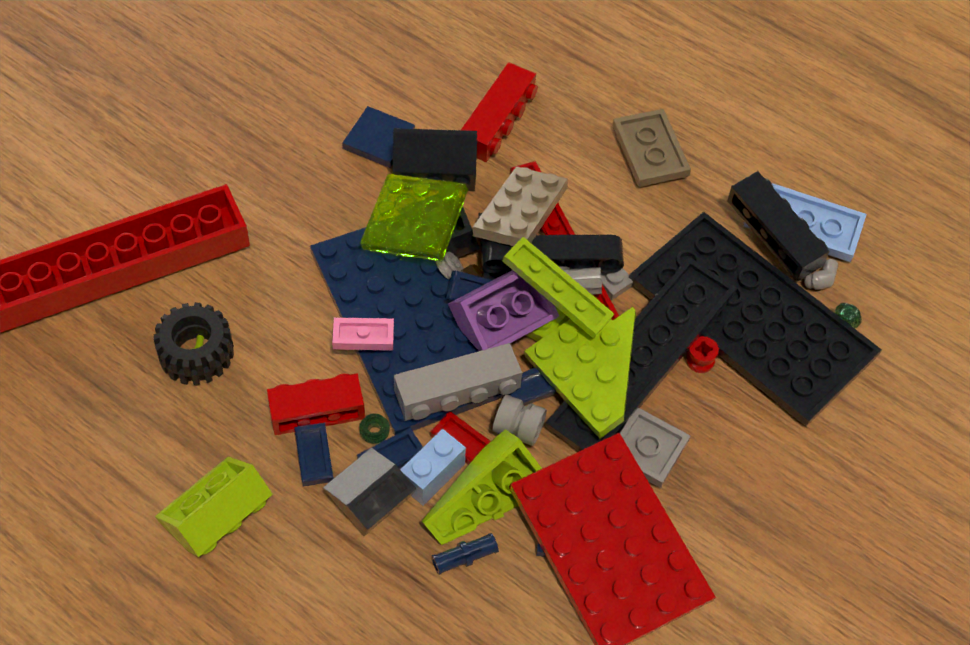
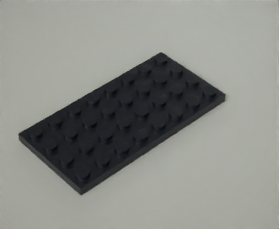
(771, 325)

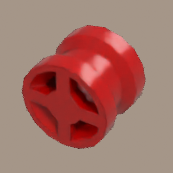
(697, 360)

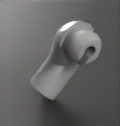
(824, 278)

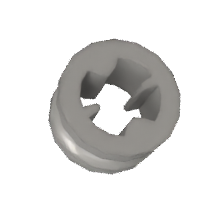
(449, 264)

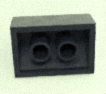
(436, 155)

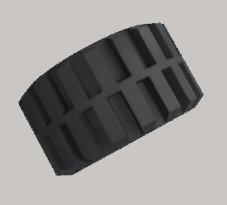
(185, 325)

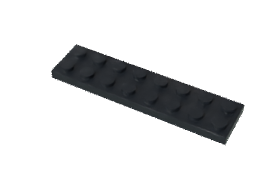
(660, 340)

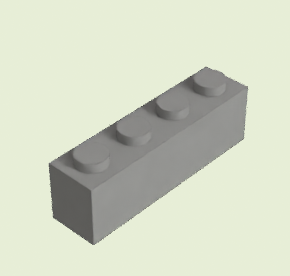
(457, 382)

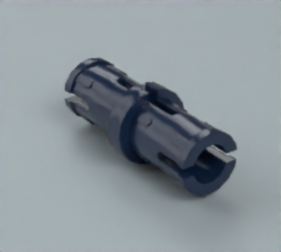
(465, 553)

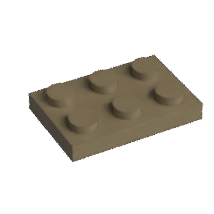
(651, 147)

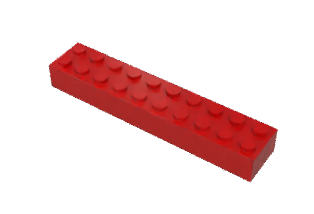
(119, 256)

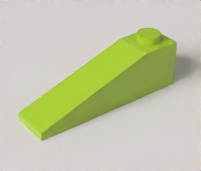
(481, 489)

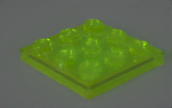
(414, 217)

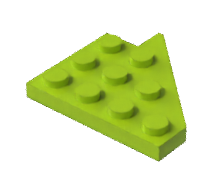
(589, 371)

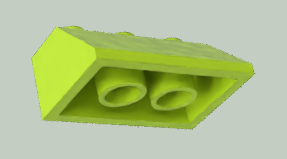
(215, 505)

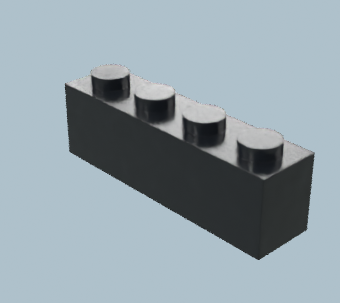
(778, 226)

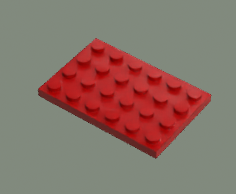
(611, 543)

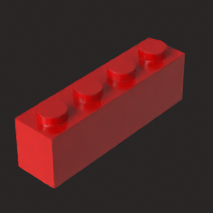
(500, 108)

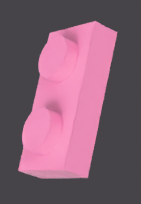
(363, 334)

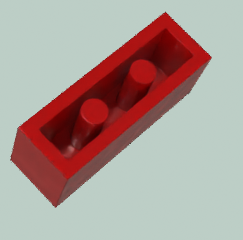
(315, 402)

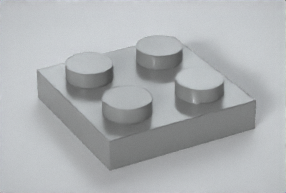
(654, 445)

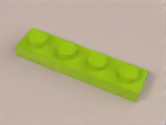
(558, 287)

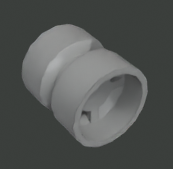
(520, 419)

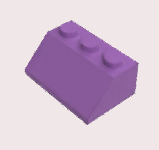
(501, 311)

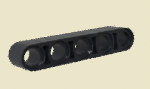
(564, 251)

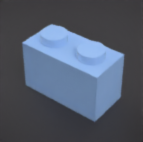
(434, 465)

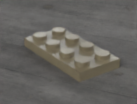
(520, 206)

